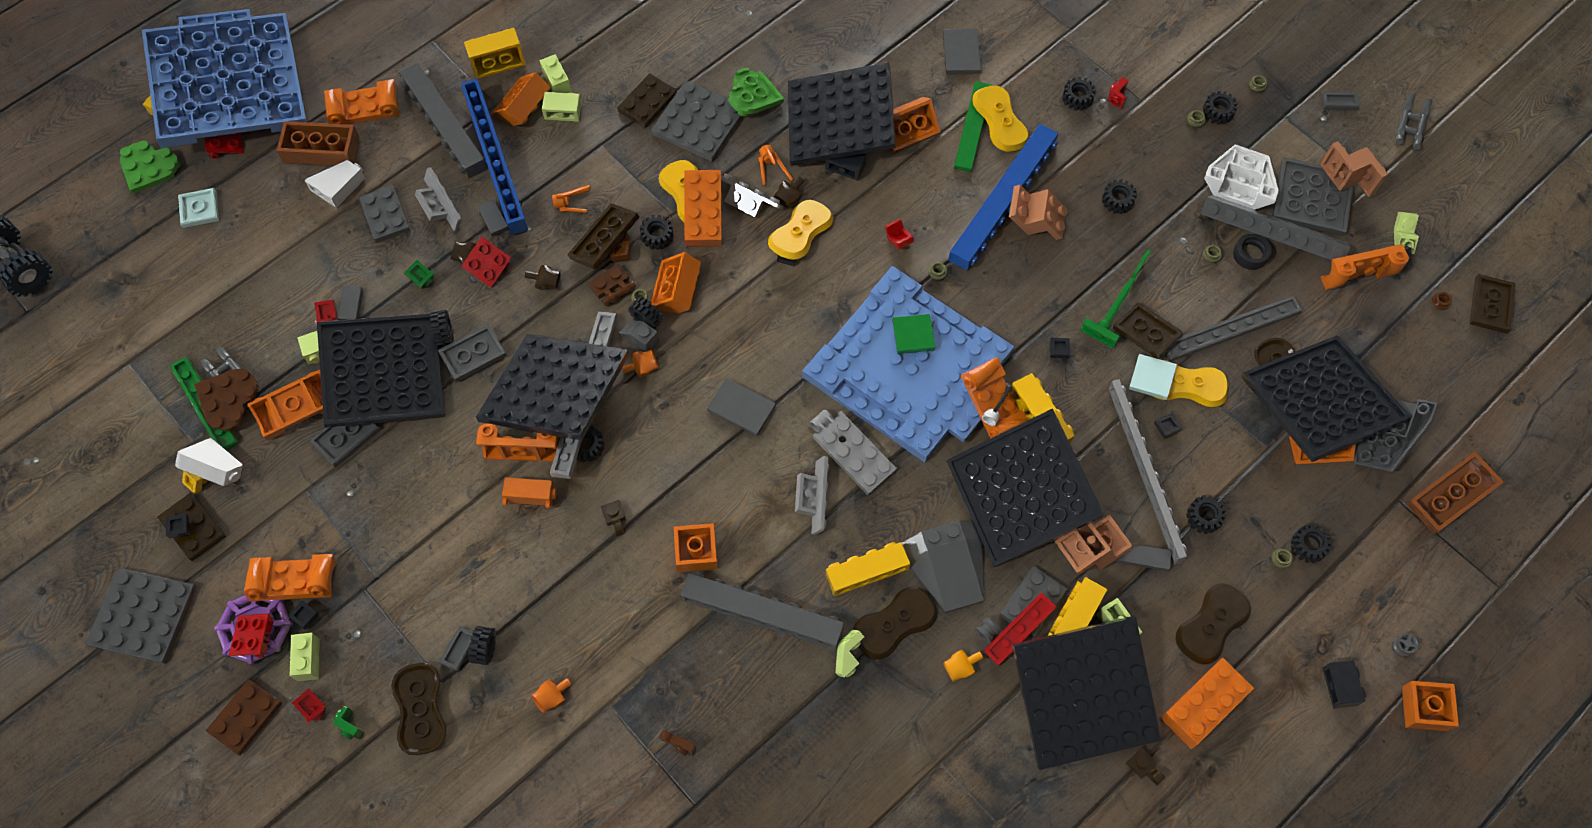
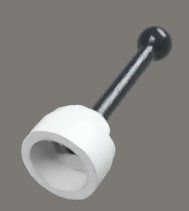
(991, 416)

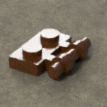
(610, 281)

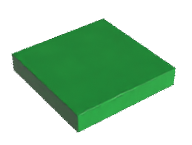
(913, 334)

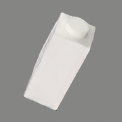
(336, 182)
(210, 462)

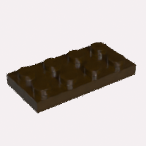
(603, 236)

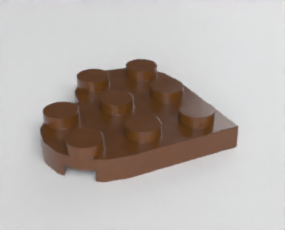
(225, 398)

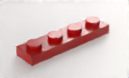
(1020, 628)

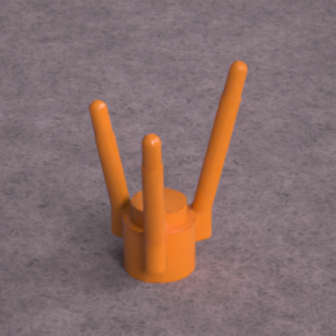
(769, 156)
(561, 200)

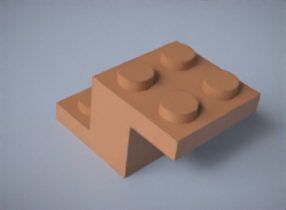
(1353, 169)
(1038, 212)
(1094, 545)

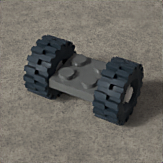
(21, 270)

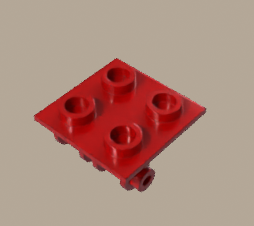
(223, 144)
(486, 262)
(251, 634)

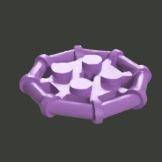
(233, 606)

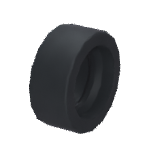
(1247, 262)

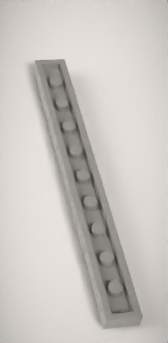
(568, 448)
(1149, 476)

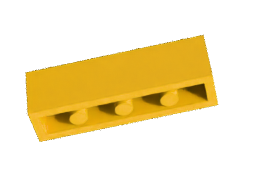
(867, 568)

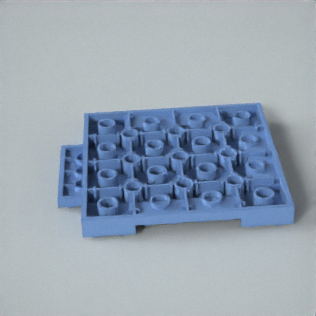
(221, 76)
(908, 394)

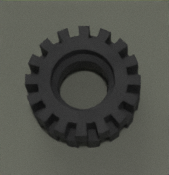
(1076, 101)
(1218, 115)
(1122, 188)
(656, 241)
(644, 311)
(441, 327)
(597, 447)
(1213, 506)
(1316, 534)
(482, 645)

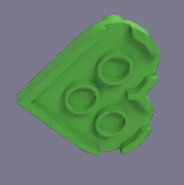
(753, 93)
(146, 166)

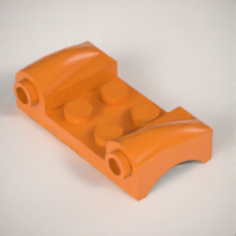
(362, 104)
(1382, 262)
(986, 388)
(288, 405)
(511, 448)
(289, 579)

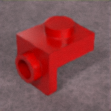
(1116, 95)
(898, 235)
(325, 311)
(309, 705)

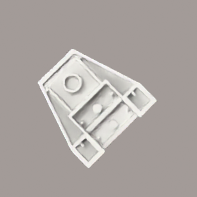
(1243, 178)

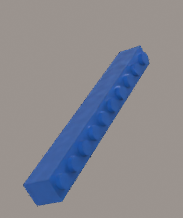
(494, 157)
(998, 203)

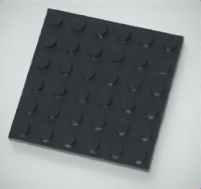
(841, 114)
(379, 370)
(553, 386)
(1325, 398)
(1024, 488)
(1086, 692)

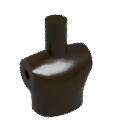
(789, 193)
(461, 251)
(545, 278)

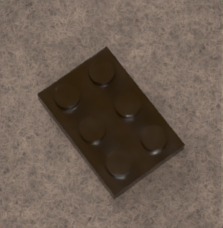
(647, 100)
(1492, 303)
(1148, 330)
(203, 529)

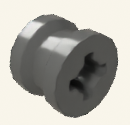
(987, 630)
(1409, 641)

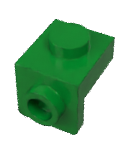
(419, 274)
(341, 721)

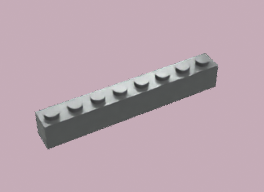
(443, 121)
(1274, 228)
(762, 611)

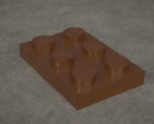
(243, 717)

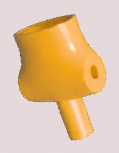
(961, 666)

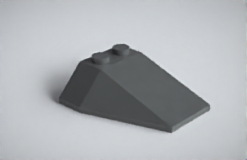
(949, 563)

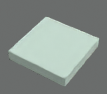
(198, 207)
(1152, 376)

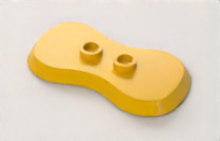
(1005, 129)
(672, 180)
(795, 237)
(1203, 385)

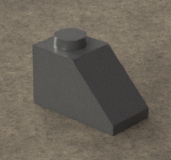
(640, 335)

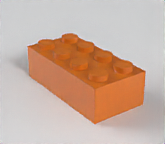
(703, 208)
(1206, 703)

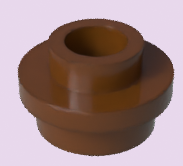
(1444, 297)

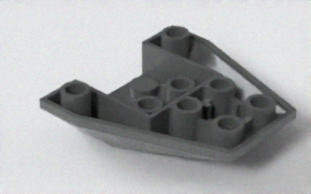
(1391, 447)

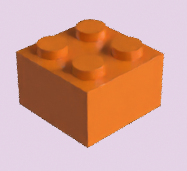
(695, 547)
(1430, 706)

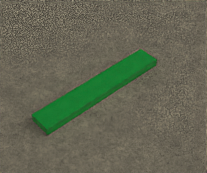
(970, 134)
(187, 377)

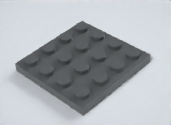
(697, 121)
(1311, 198)
(141, 615)

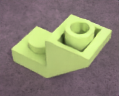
(1405, 229)
(845, 660)

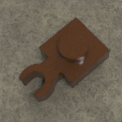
(622, 249)
(682, 746)

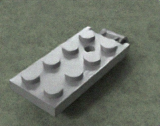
(856, 455)

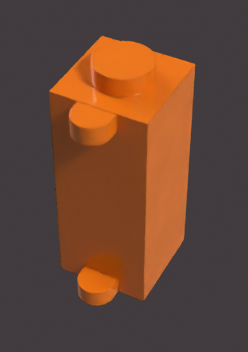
(528, 491)

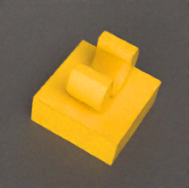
(193, 482)

